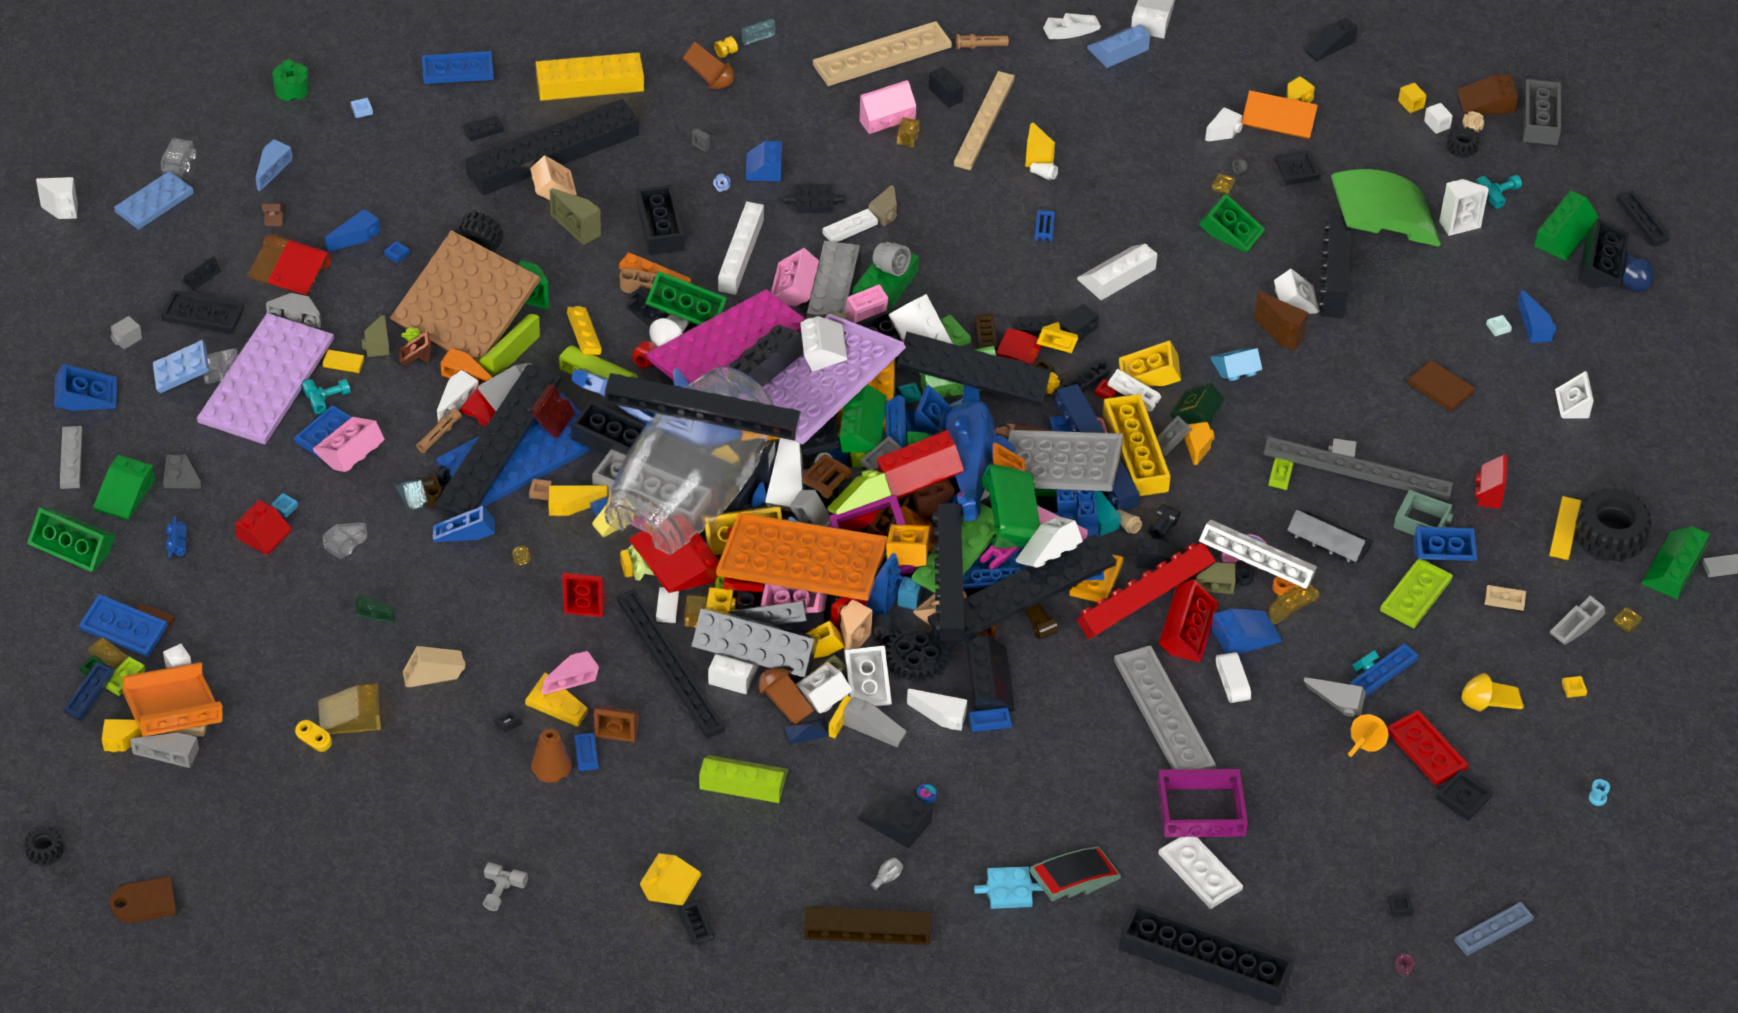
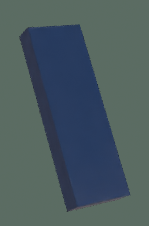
(89, 691)

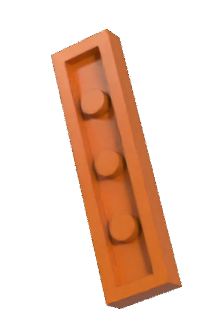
(635, 262)

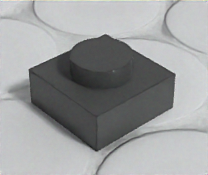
(701, 140)

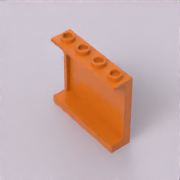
(171, 699)

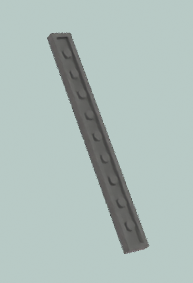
(1358, 468)

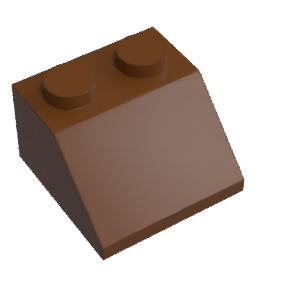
(616, 723)

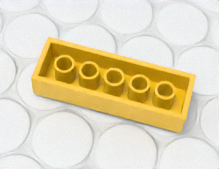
(589, 76)
(1140, 447)

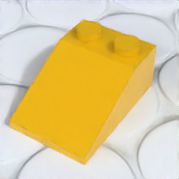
(1153, 365)

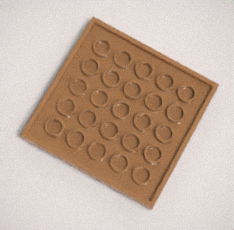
(465, 297)

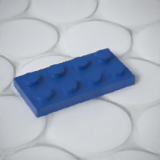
(457, 67)
(123, 625)

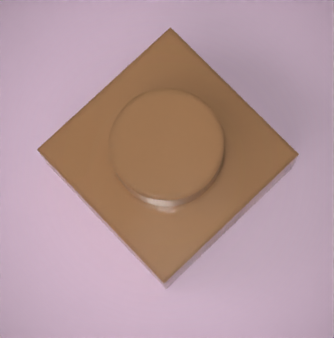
(540, 489)

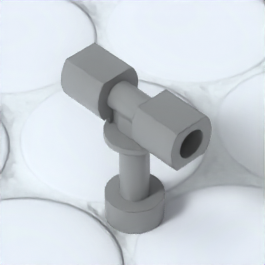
(503, 880)

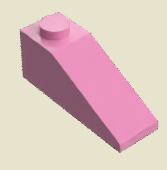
(574, 671)

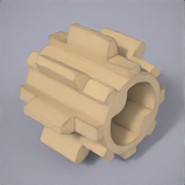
(1473, 120)

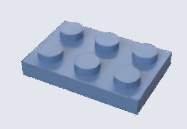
(181, 366)

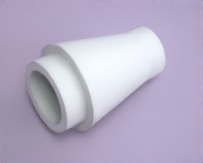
(1045, 170)

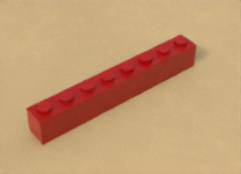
(1145, 590)

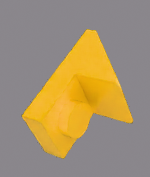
(1055, 338)

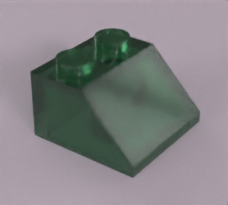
(1198, 404)

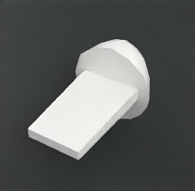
(666, 329)

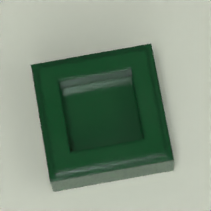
(87, 666)

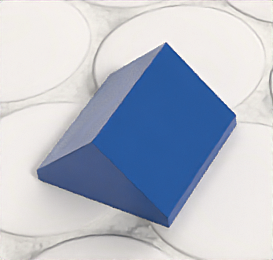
(931, 412)

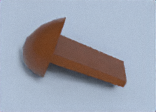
(708, 67)
(784, 694)

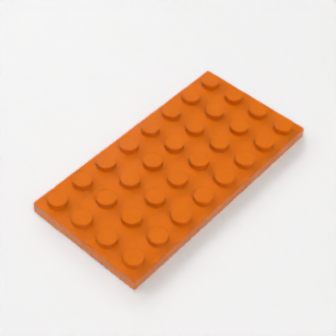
(802, 556)

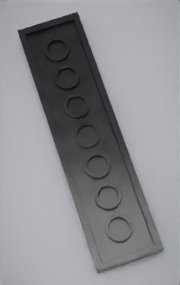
(974, 368)

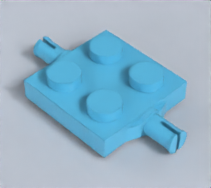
(1008, 887)

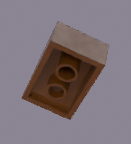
(1489, 96)
(1281, 320)

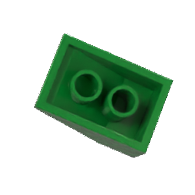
(1231, 224)
(124, 487)

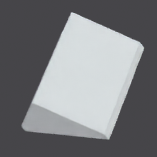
(1575, 397)

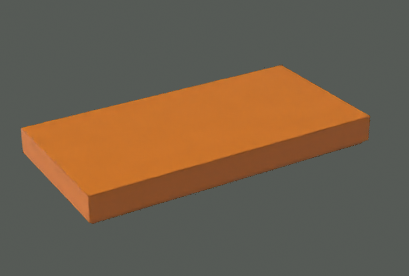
(1279, 114)

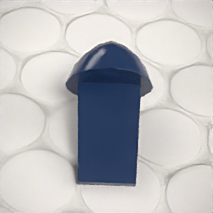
(1637, 273)

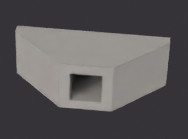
(295, 308)

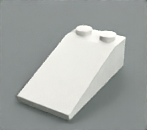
(1153, 16)

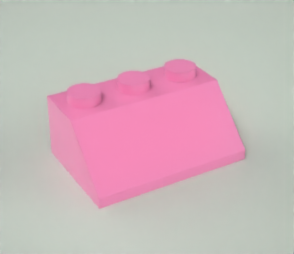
(887, 107)
(795, 278)
(349, 443)
(774, 594)

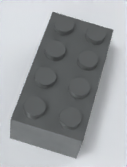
(1541, 112)

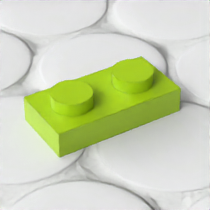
(1280, 473)
(128, 667)

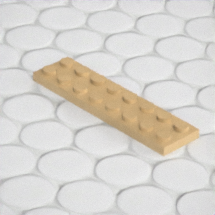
(882, 53)

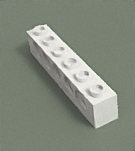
(1258, 554)

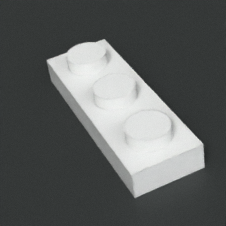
(850, 226)

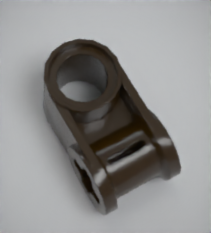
(432, 489)

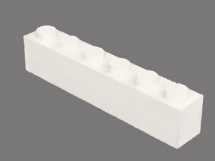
(741, 248)

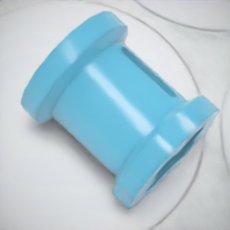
(1599, 790)

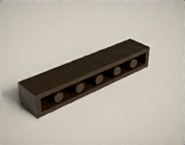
(867, 925)

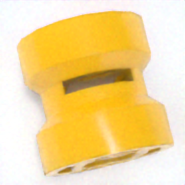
(725, 47)

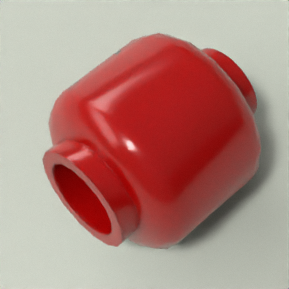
(639, 354)

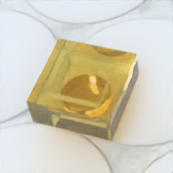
(1223, 184)
(1627, 619)

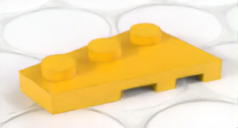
(557, 704)

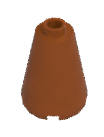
(550, 758)

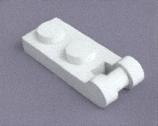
(1129, 386)

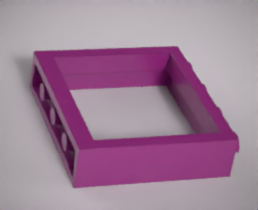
(870, 507)
(1202, 780)

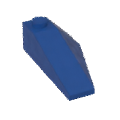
(885, 587)

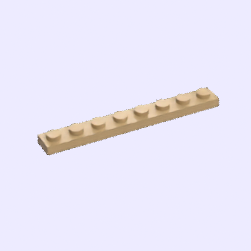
(984, 120)

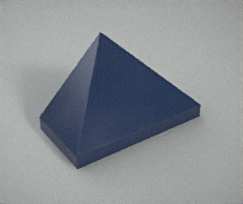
(806, 731)

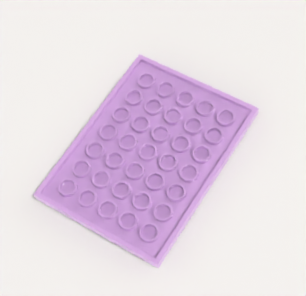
(825, 391)

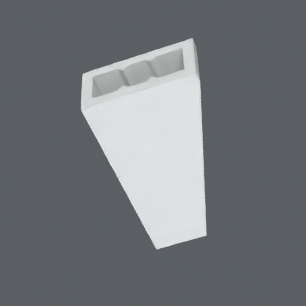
(786, 475)

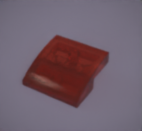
(552, 411)

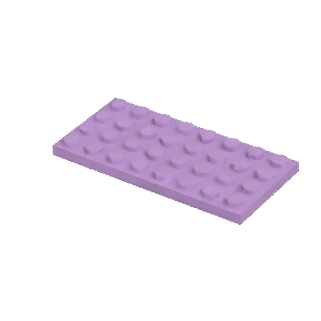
(265, 378)

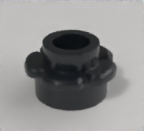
(442, 474)
(1243, 577)

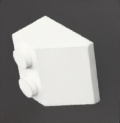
(58, 196)
(1296, 291)
(731, 673)
(824, 687)

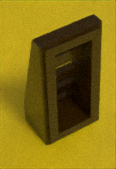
(985, 321)

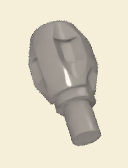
(888, 872)

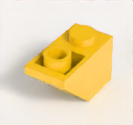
(1300, 90)

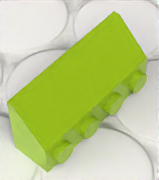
(742, 778)

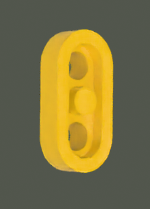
(312, 734)

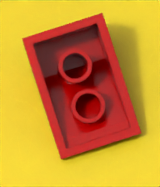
(583, 594)

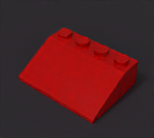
(685, 568)

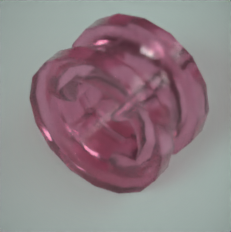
(1408, 961)

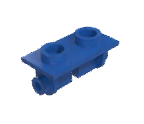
(176, 533)

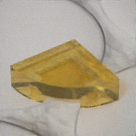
(1277, 613)

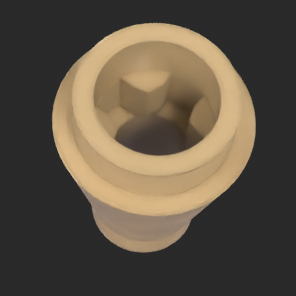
(1130, 522)

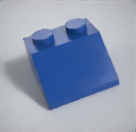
(764, 162)

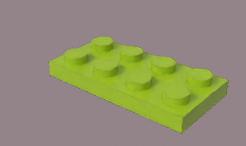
(1416, 593)

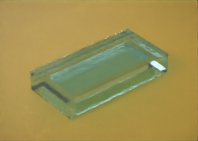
(758, 31)

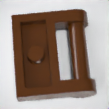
(822, 471)

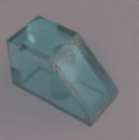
(412, 493)

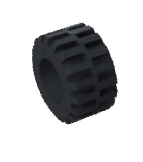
(481, 230)

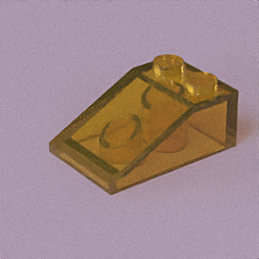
(351, 710)

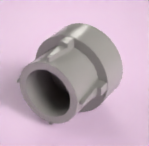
(892, 258)

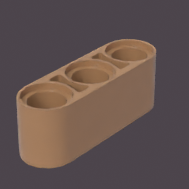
(632, 279)

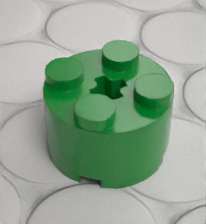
(290, 80)

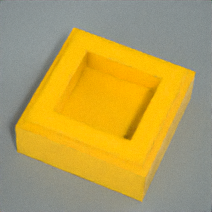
(626, 563)
(1574, 686)

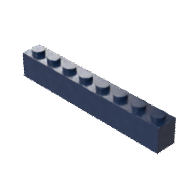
(1081, 418)

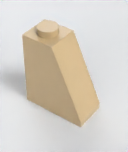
(432, 666)

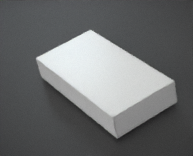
(667, 606)

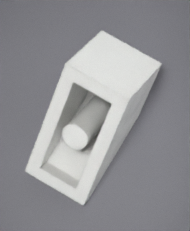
(1224, 125)

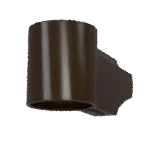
(1042, 624)

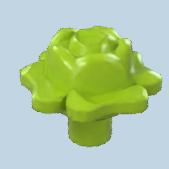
(411, 334)

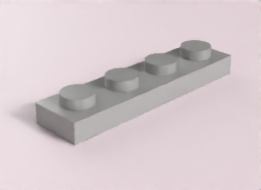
(71, 457)

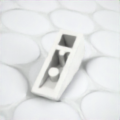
(456, 393)
(941, 709)

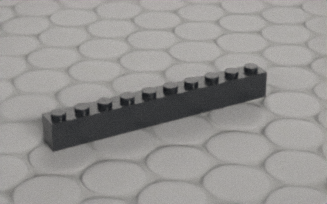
(702, 406)

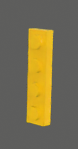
(584, 330)

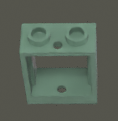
(1424, 504)

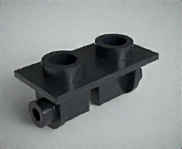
(202, 273)

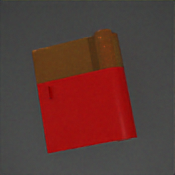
(289, 264)

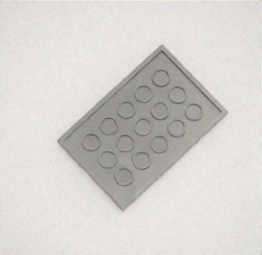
(1069, 458)

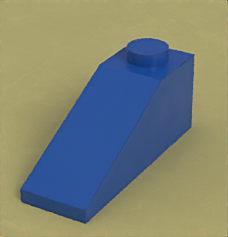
(354, 231)
(1536, 319)
(464, 527)

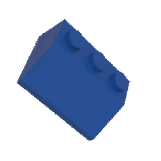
(1445, 543)

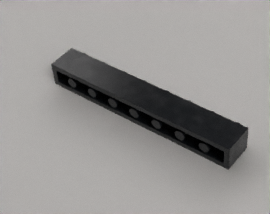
(949, 572)

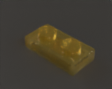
(1298, 597)
(107, 653)

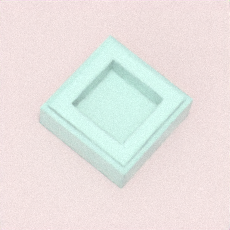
(1499, 325)

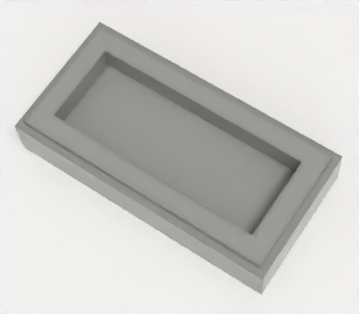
(1721, 565)

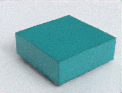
(910, 393)

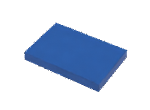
(321, 428)

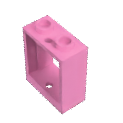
(864, 301)

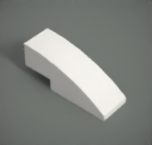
(1071, 26)

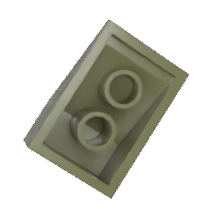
(576, 215)

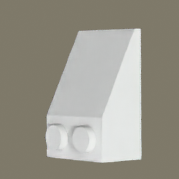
(868, 675)

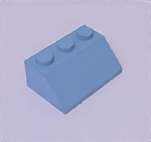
(1121, 45)

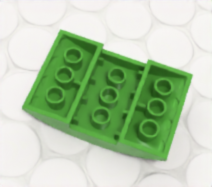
(1384, 201)

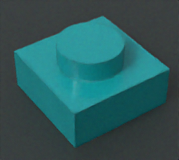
(1366, 662)

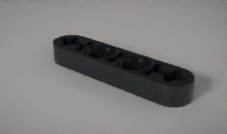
(1091, 371)

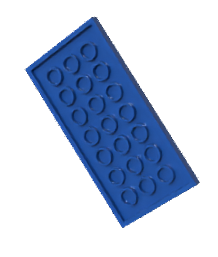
(534, 458)

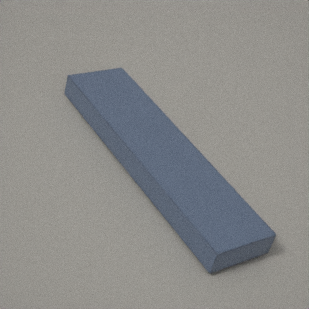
(1493, 928)

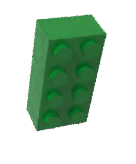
(891, 284)

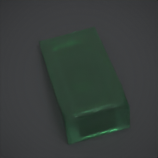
(373, 609)

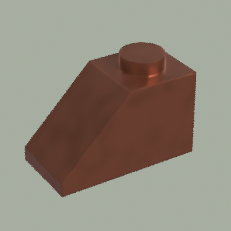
(928, 498)

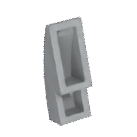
(1578, 620)

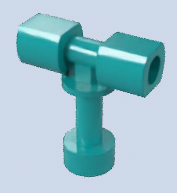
(1495, 190)
(318, 395)

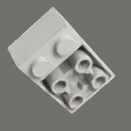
(1050, 541)

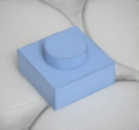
(361, 107)

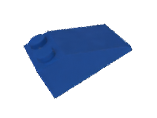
(84, 389)
(1244, 630)

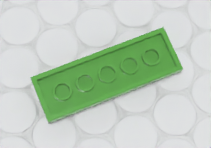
(975, 538)

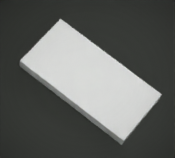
(1201, 870)

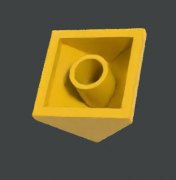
(1039, 147)

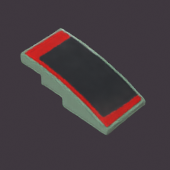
(1075, 873)

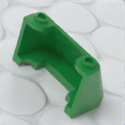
(1012, 505)

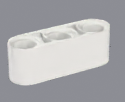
(1233, 677)

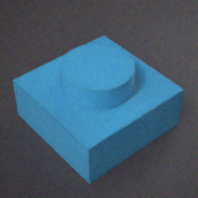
(285, 505)

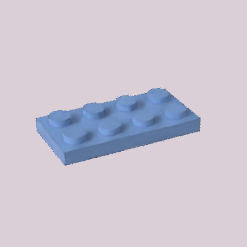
(153, 200)

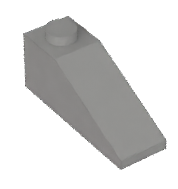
(1342, 696)
(871, 721)
(169, 748)

